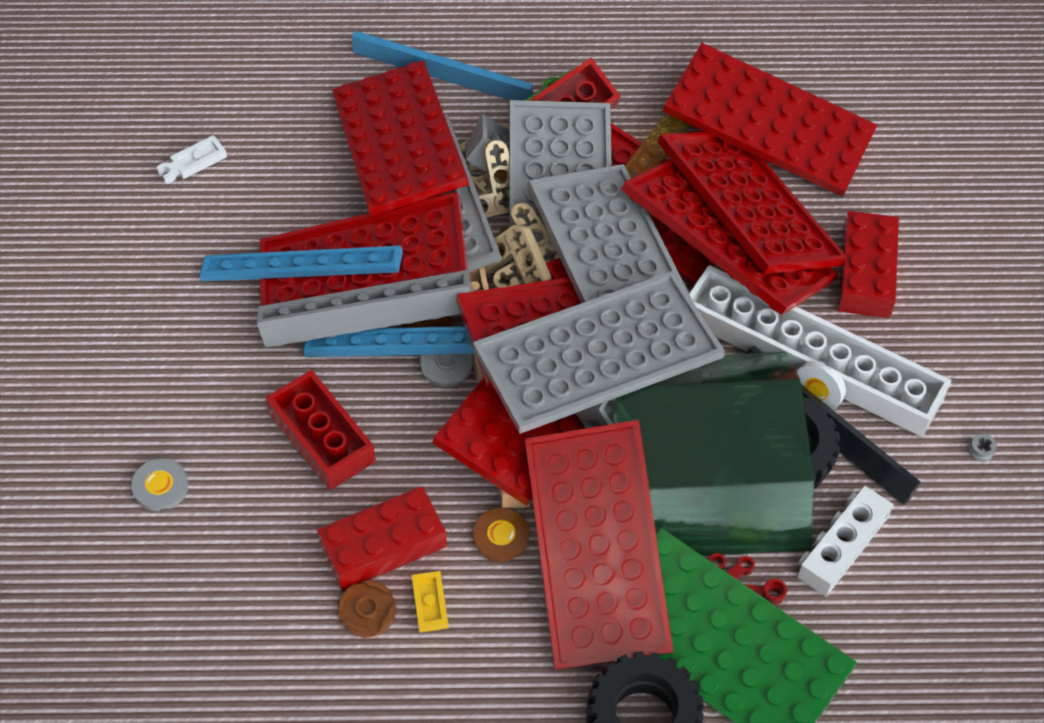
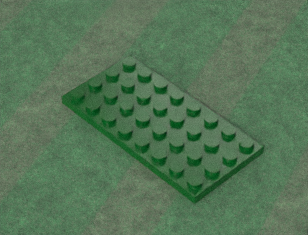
(741, 647)

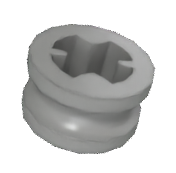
(983, 455)

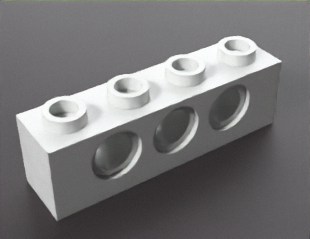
(824, 574)

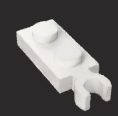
(192, 159)

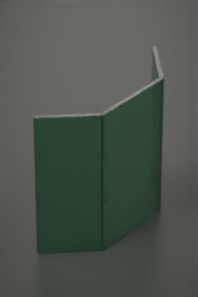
(728, 455)

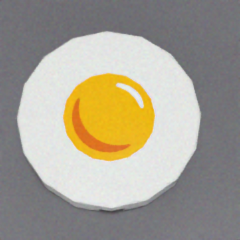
(823, 382)

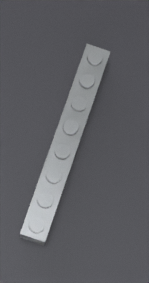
(362, 309)

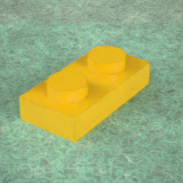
(429, 601)

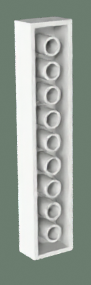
(871, 374)

